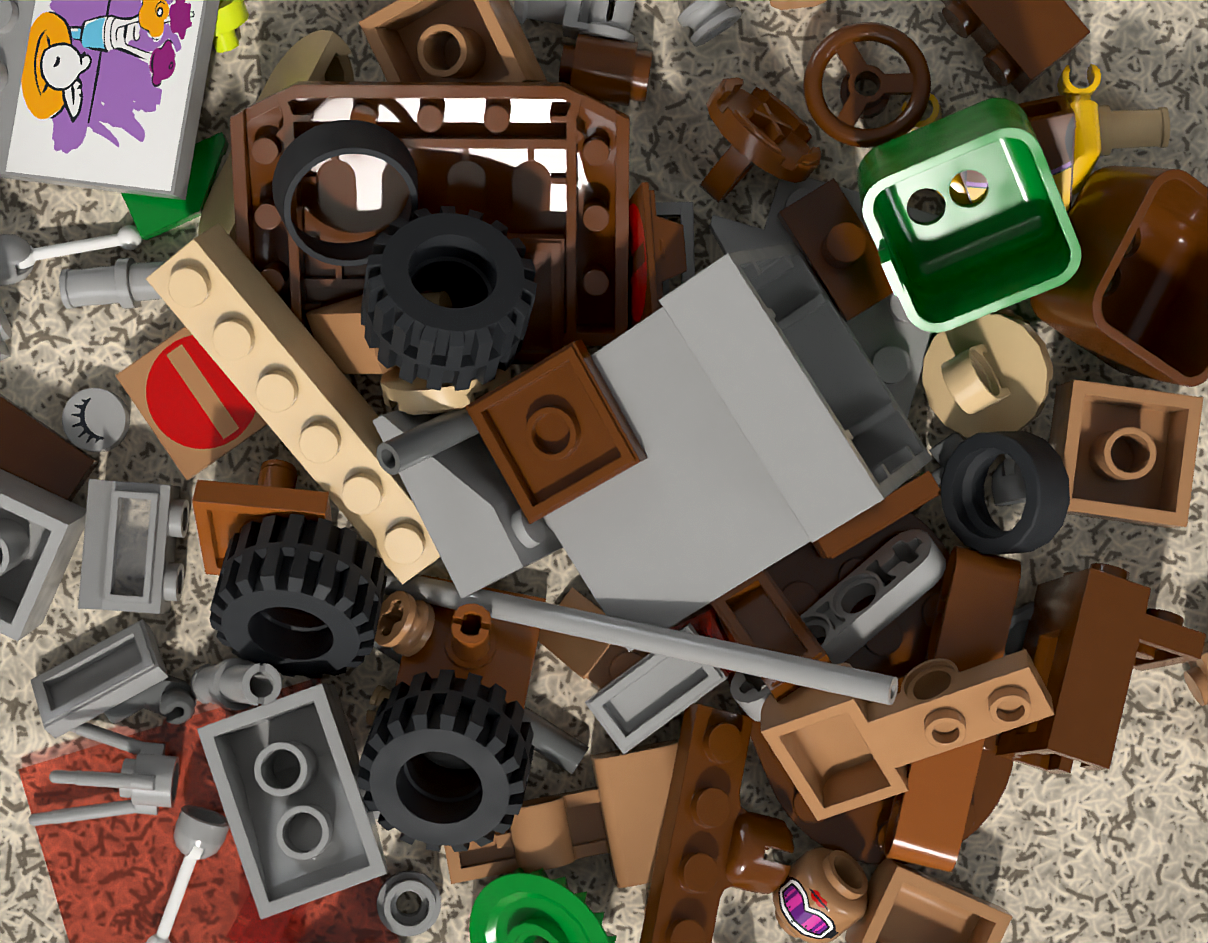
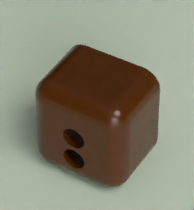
(1158, 306)

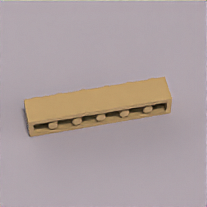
(294, 391)

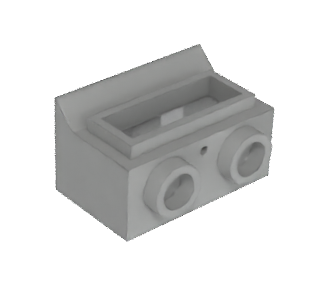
(132, 547)

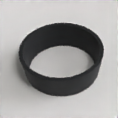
(326, 142)

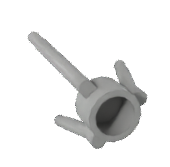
(147, 780)

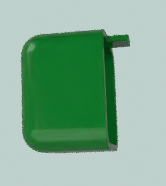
(975, 253)

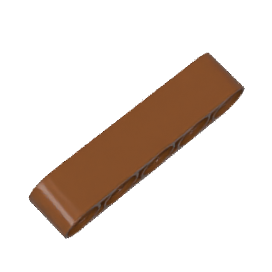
(969, 630)

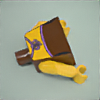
(1065, 130)

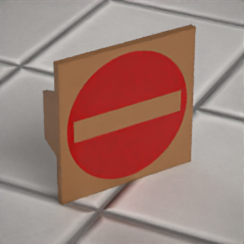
(189, 403)

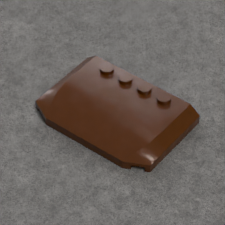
(512, 150)

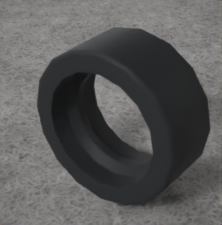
(1045, 492)

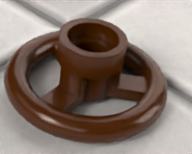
(857, 106)

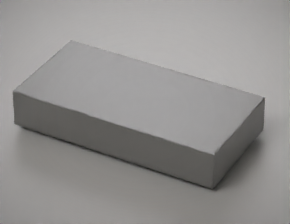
(98, 678)
(651, 695)

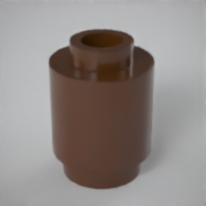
(606, 69)

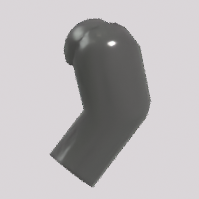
(167, 698)

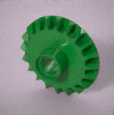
(534, 910)

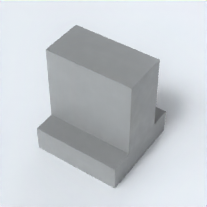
(753, 436)

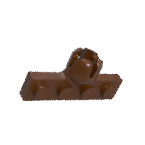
(707, 834)

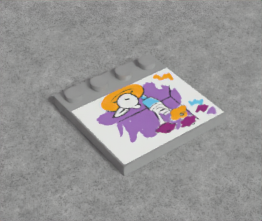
(103, 92)

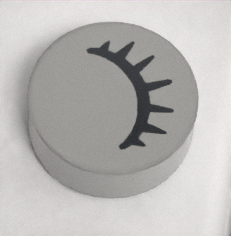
(96, 420)

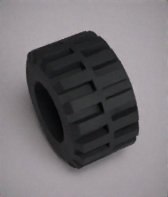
(458, 256)
(299, 596)
(436, 801)

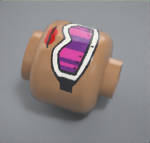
(821, 896)

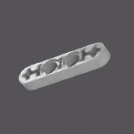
(850, 631)

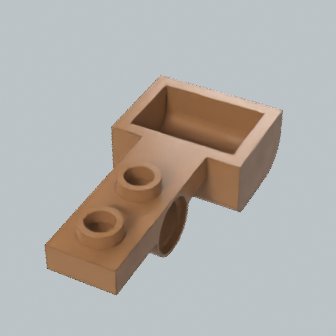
(858, 750)
(613, 818)
(922, 909)

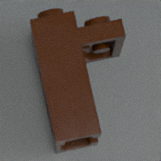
(1085, 644)

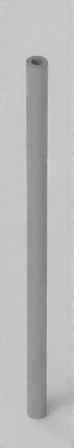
(657, 640)

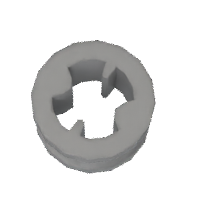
(708, 19)

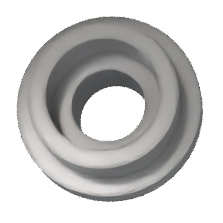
(415, 922)

